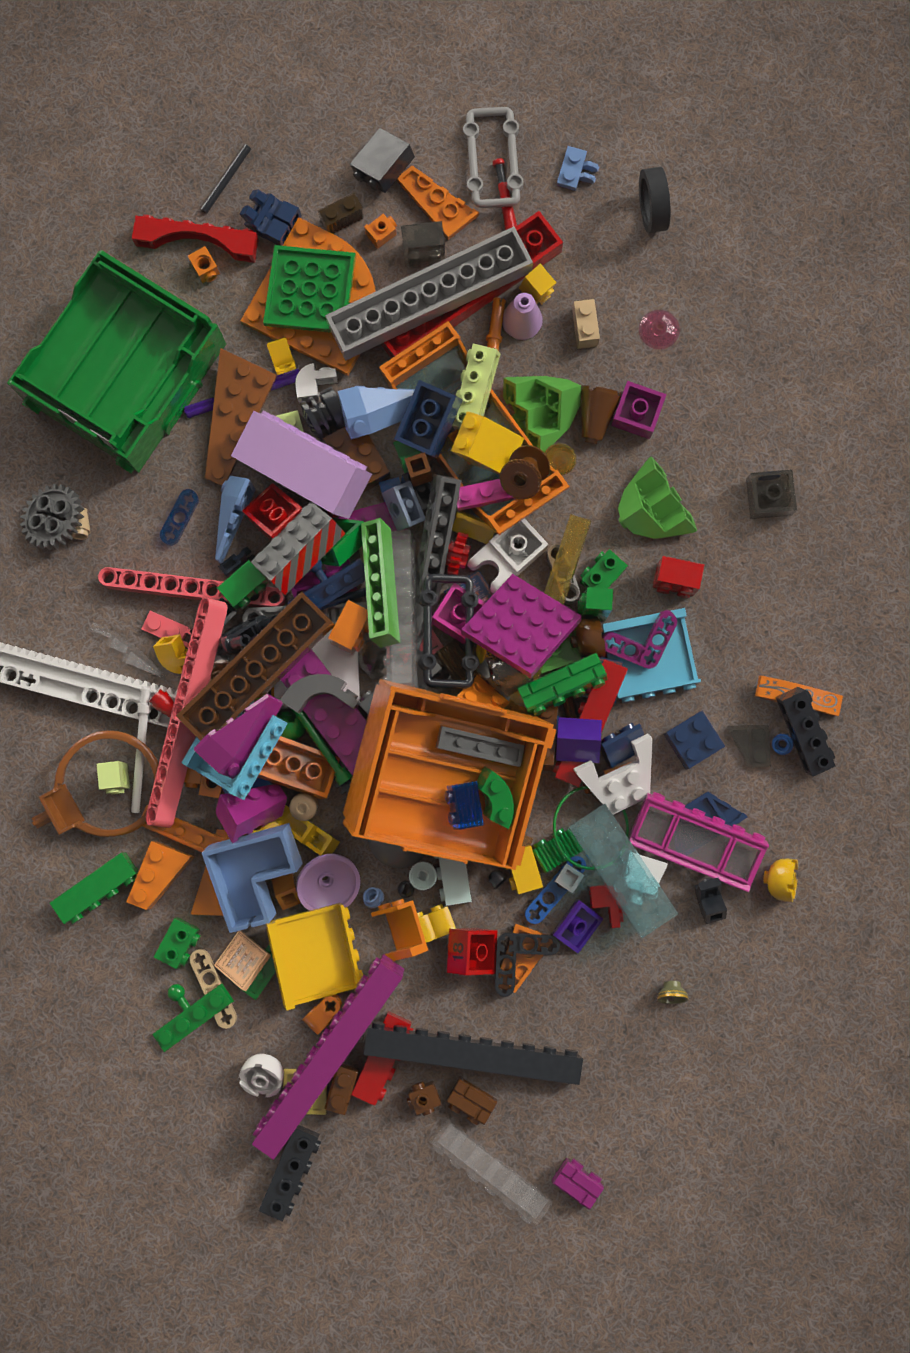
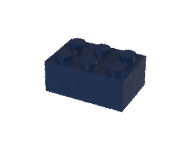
(428, 419)

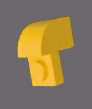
(171, 653)

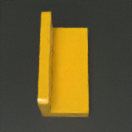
(473, 526)

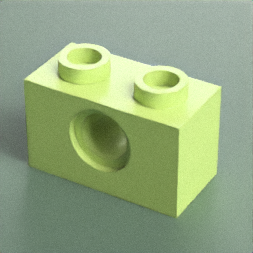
(113, 777)

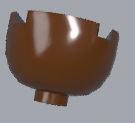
(588, 638)

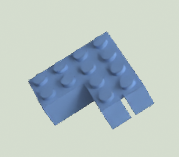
(241, 871)

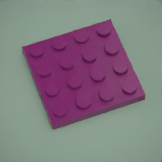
(521, 625)

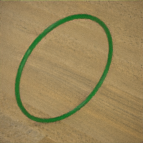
(554, 828)

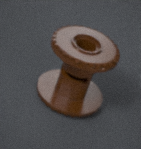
(524, 472)

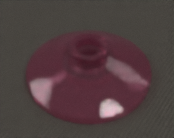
(659, 338)

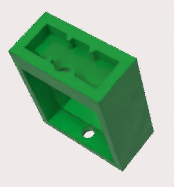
(347, 544)

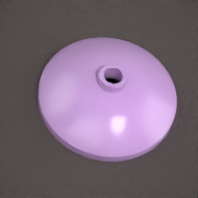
(340, 887)

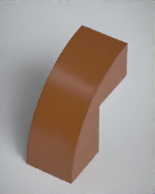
(286, 891)

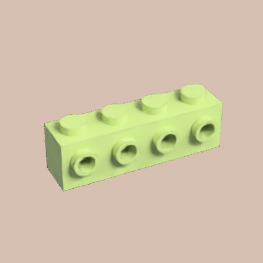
(476, 381)

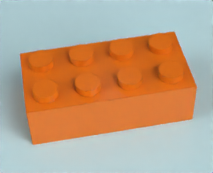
(299, 768)

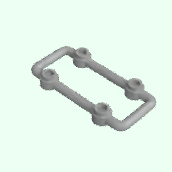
(475, 183)

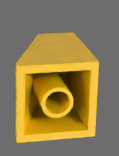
(485, 443)

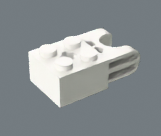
(505, 557)

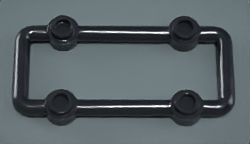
(427, 660)

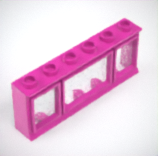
(698, 841)

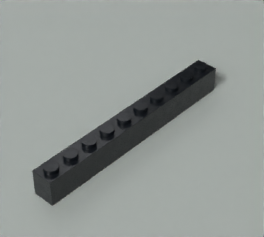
(472, 1054)

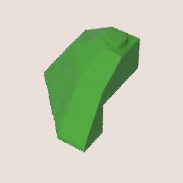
(542, 406)
(652, 506)

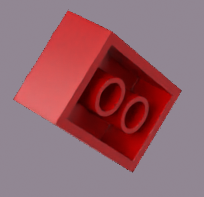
(272, 511)

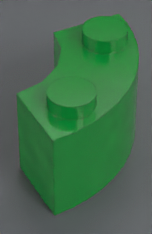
(498, 798)

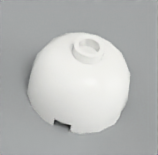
(261, 1075)

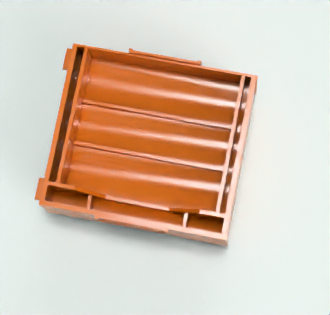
(404, 778)

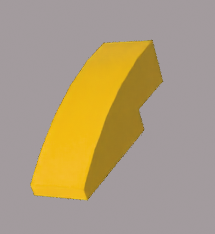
(309, 833)

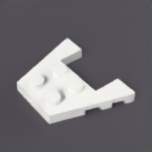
(624, 785)

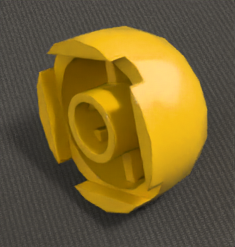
(782, 879)

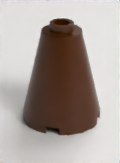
(597, 411)

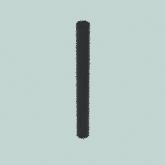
(225, 179)

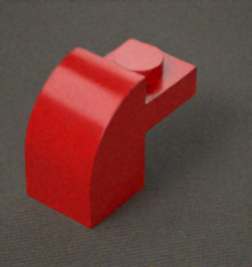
(600, 898)

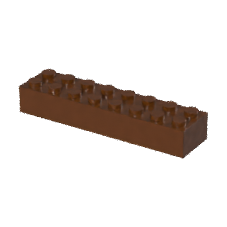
(257, 667)

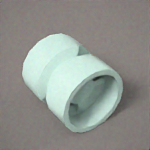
(423, 875)

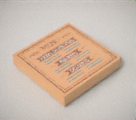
(242, 960)

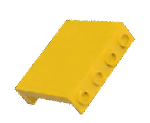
(314, 954)

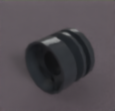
(323, 414)

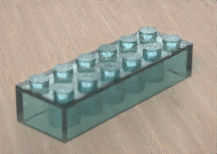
(622, 871)

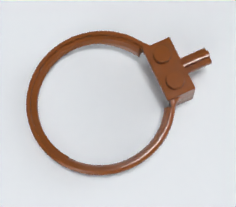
(60, 805)

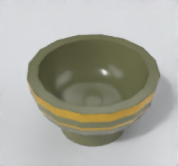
(672, 989)

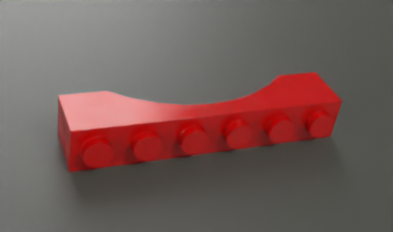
(155, 232)

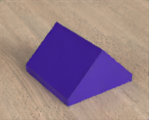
(578, 740)
(577, 926)

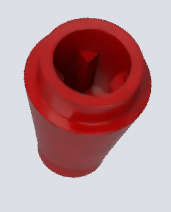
(162, 702)

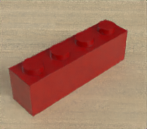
(378, 1069)

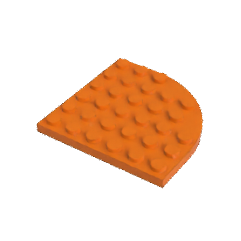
(314, 344)

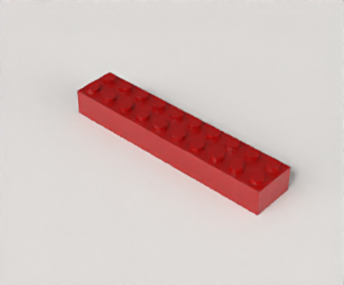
(542, 246)

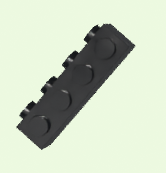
(805, 731)
(289, 1173)

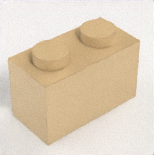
(585, 323)

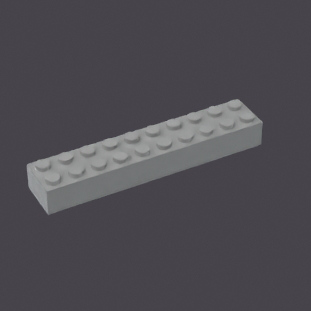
(429, 293)

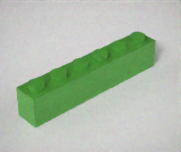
(380, 583)

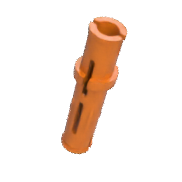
(494, 337)

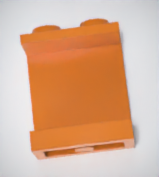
(404, 929)

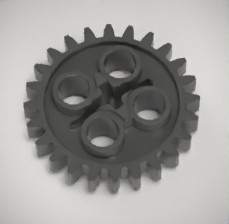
(49, 530)

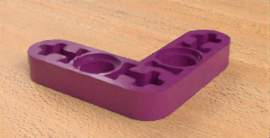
(643, 650)

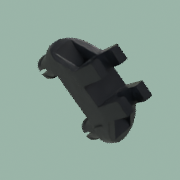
(242, 634)

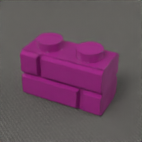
(578, 1183)

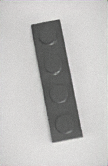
(480, 746)

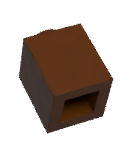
(419, 469)

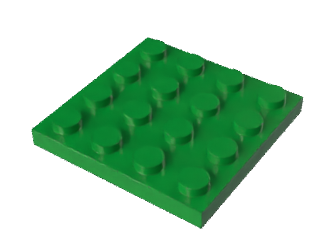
(307, 287)

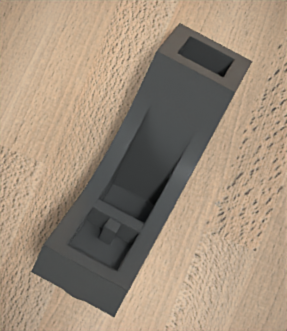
(311, 686)

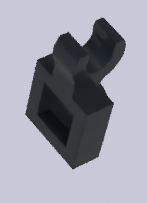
(234, 562)

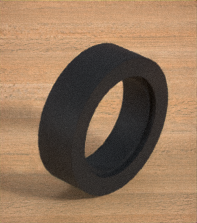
(654, 199)

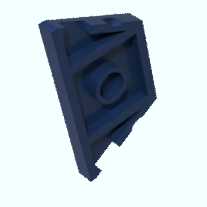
(715, 807)

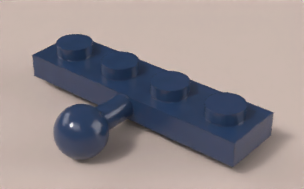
(335, 585)

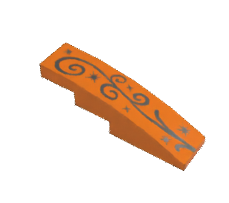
(823, 701)

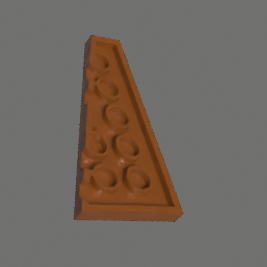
(238, 392)

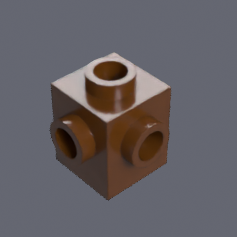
(423, 1090)

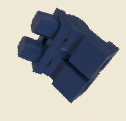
(270, 217)

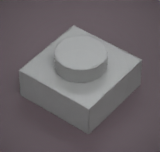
(569, 878)

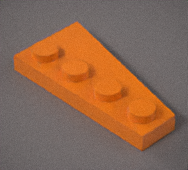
(437, 202)
(206, 900)

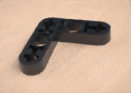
(517, 947)

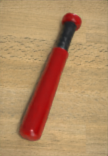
(508, 212)

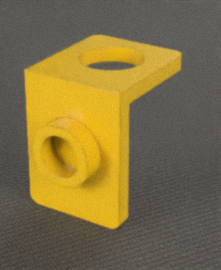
(281, 356)

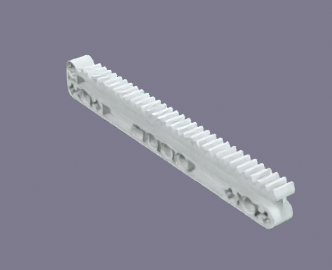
(76, 682)

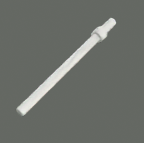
(143, 709)

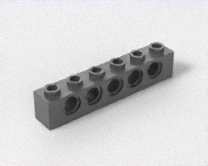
(437, 531)

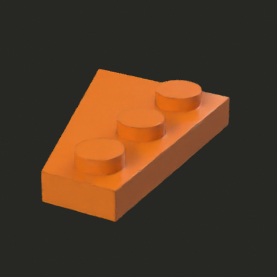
(524, 962)

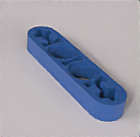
(550, 887)

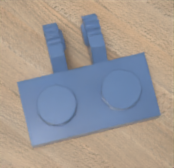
(572, 167)

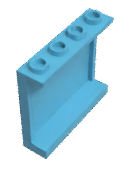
(674, 668)
(241, 783)

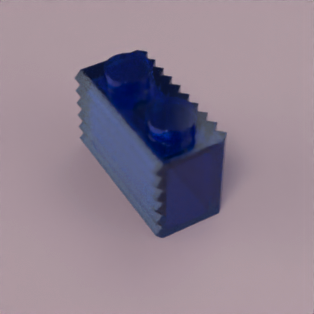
(464, 805)

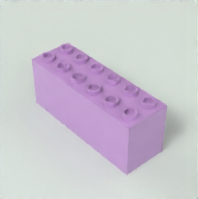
(302, 463)

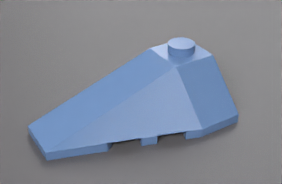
(372, 408)
(235, 497)

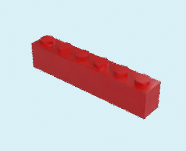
(596, 708)

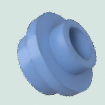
(372, 893)

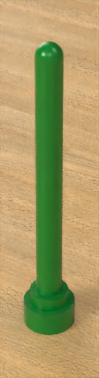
(341, 774)

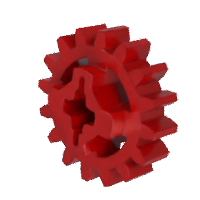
(458, 554)

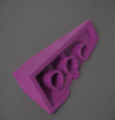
(232, 745)

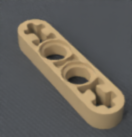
(207, 988)

